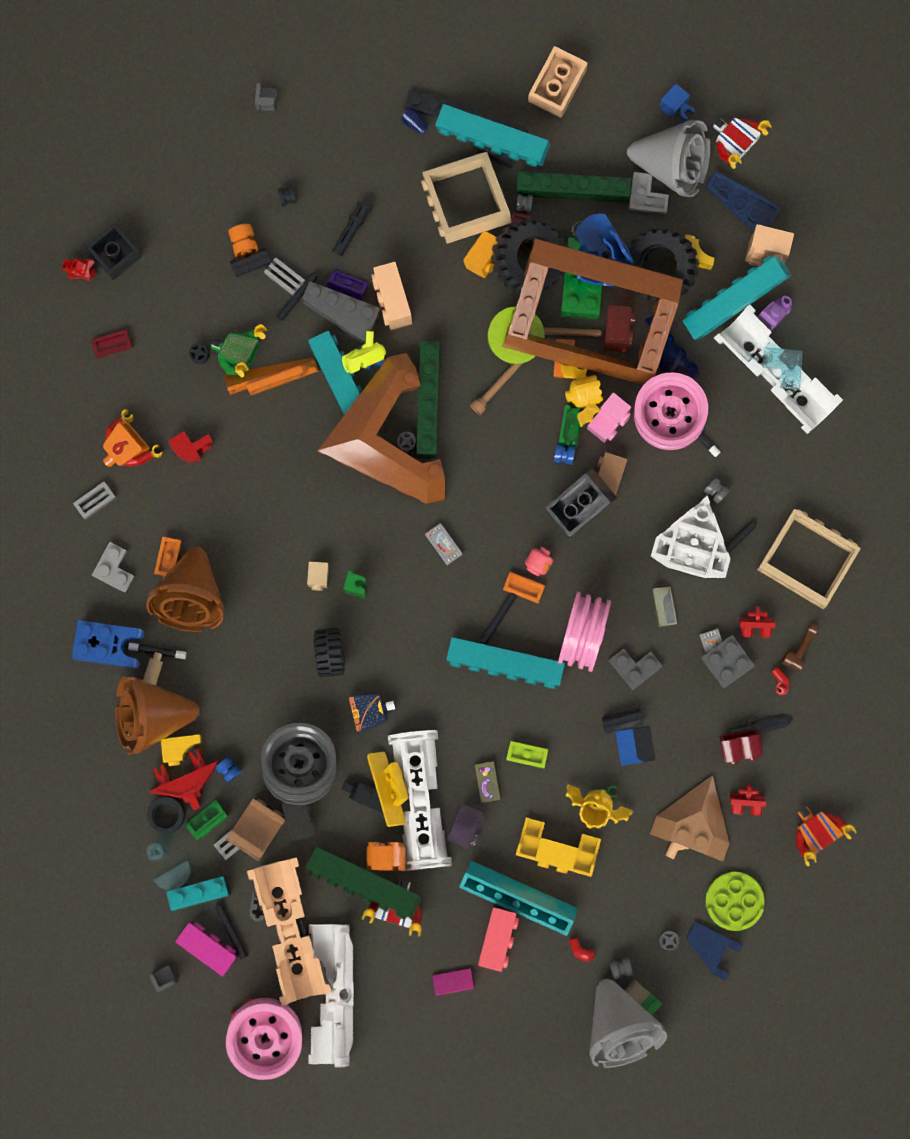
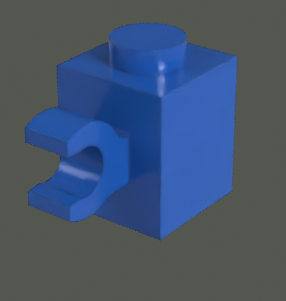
(676, 101)

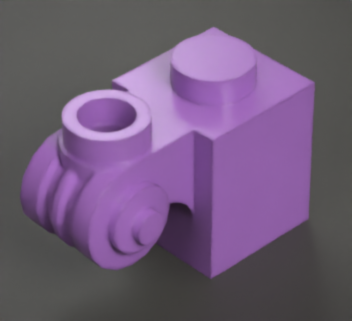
(775, 312)

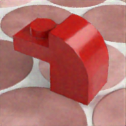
(186, 450)

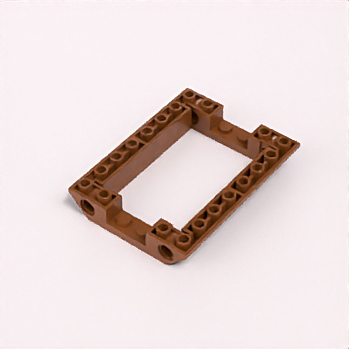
(584, 264)

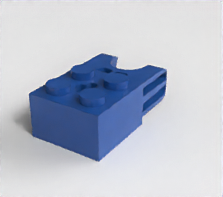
(111, 645)

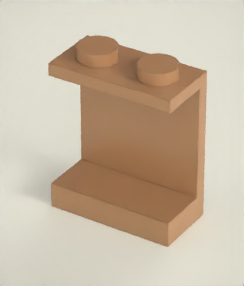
(256, 829)

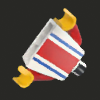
(738, 138)
(414, 924)

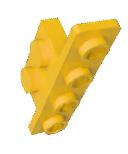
(389, 786)

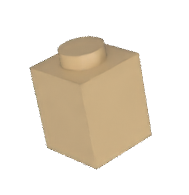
(318, 575)

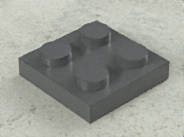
(727, 661)

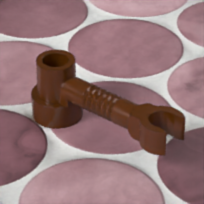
(795, 659)

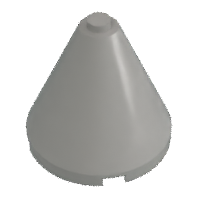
(675, 156)
(621, 1028)

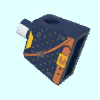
(369, 711)

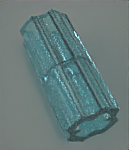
(152, 854)

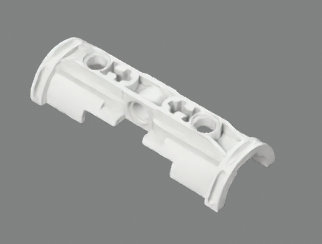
(750, 329)
(435, 851)
(335, 1035)

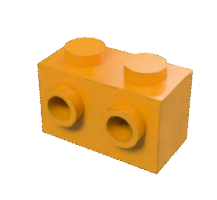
(479, 257)

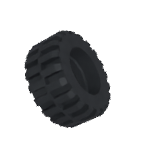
(674, 241)
(507, 247)

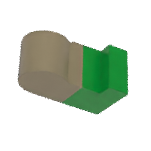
(643, 997)

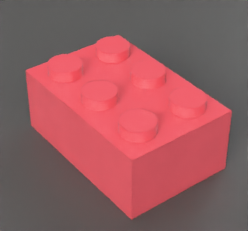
(498, 939)

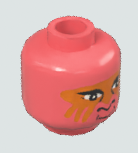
(539, 561)

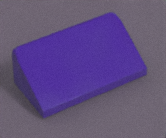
(347, 285)

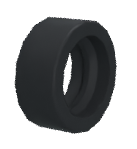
(151, 815)

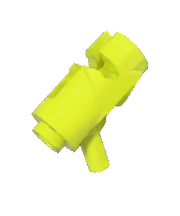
(364, 357)

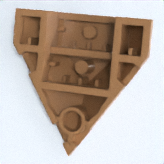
(695, 822)

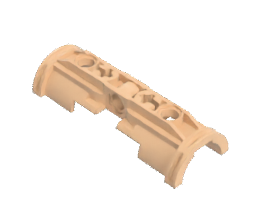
(310, 980)

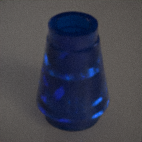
(414, 121)

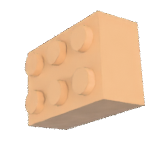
(557, 82)
(768, 242)
(391, 296)

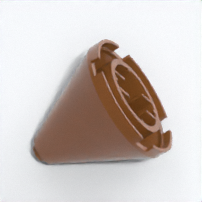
(188, 595)
(149, 713)

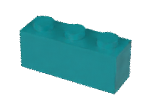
(198, 893)

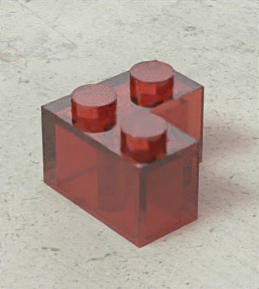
(617, 329)

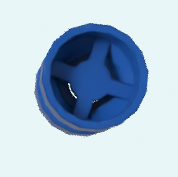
(564, 454)
(228, 769)

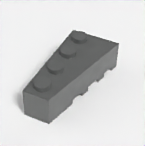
(342, 310)

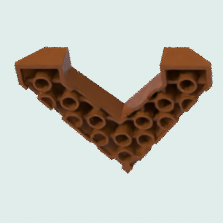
(358, 446)

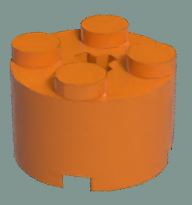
(386, 857)

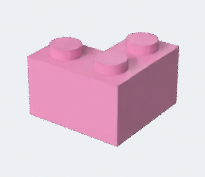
(612, 414)

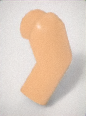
(673, 849)

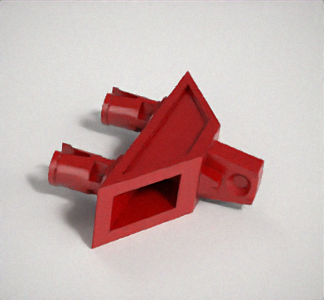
(187, 786)

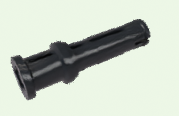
(355, 221)

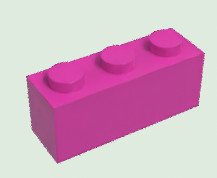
(207, 948)

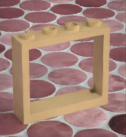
(475, 226)
(831, 535)

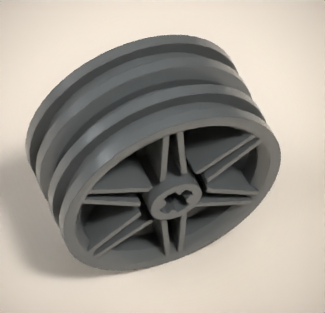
(286, 740)

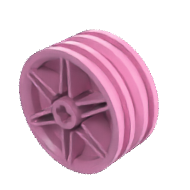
(681, 387)
(584, 631)
(242, 1054)

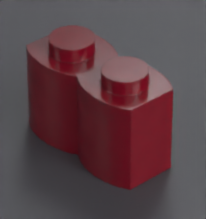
(740, 746)

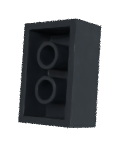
(581, 502)

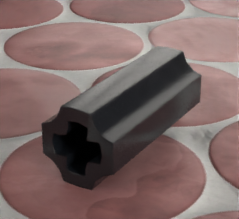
(250, 262)
(622, 720)

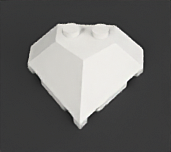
(694, 544)

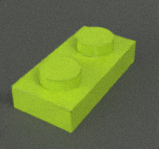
(527, 754)

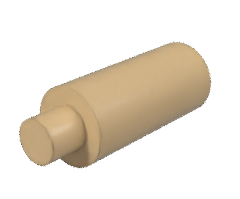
(153, 669)

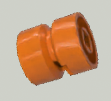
(242, 238)

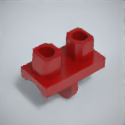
(79, 269)
(764, 623)
(747, 797)

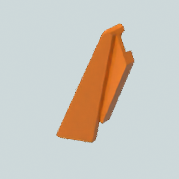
(270, 376)

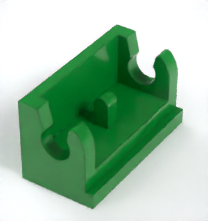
(570, 427)
(354, 584)
(206, 820)

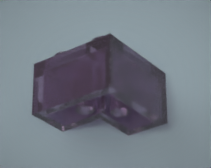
(466, 826)

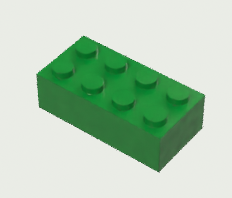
(579, 297)

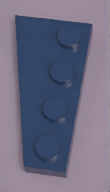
(743, 202)

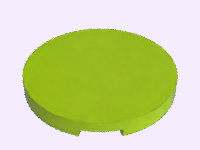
(497, 332)
(735, 901)

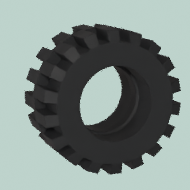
(329, 652)

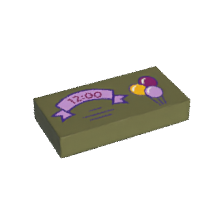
(487, 782)

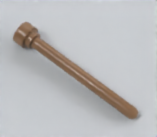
(573, 332)
(480, 404)

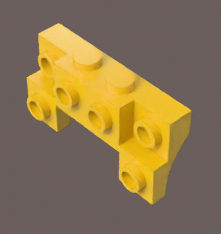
(556, 854)

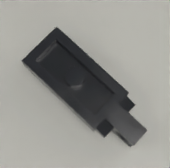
(363, 795)

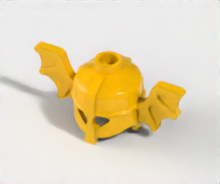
(583, 392)
(596, 807)

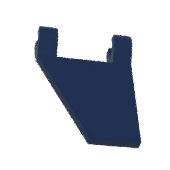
(711, 947)

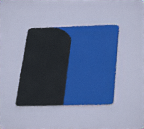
(635, 745)

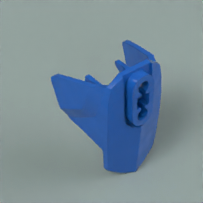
(601, 239)

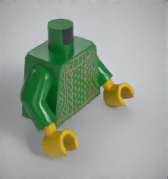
(238, 350)

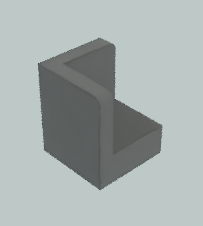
(265, 98)
(163, 978)

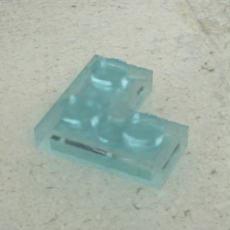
(788, 361)

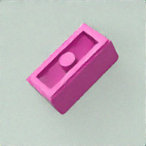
(453, 982)

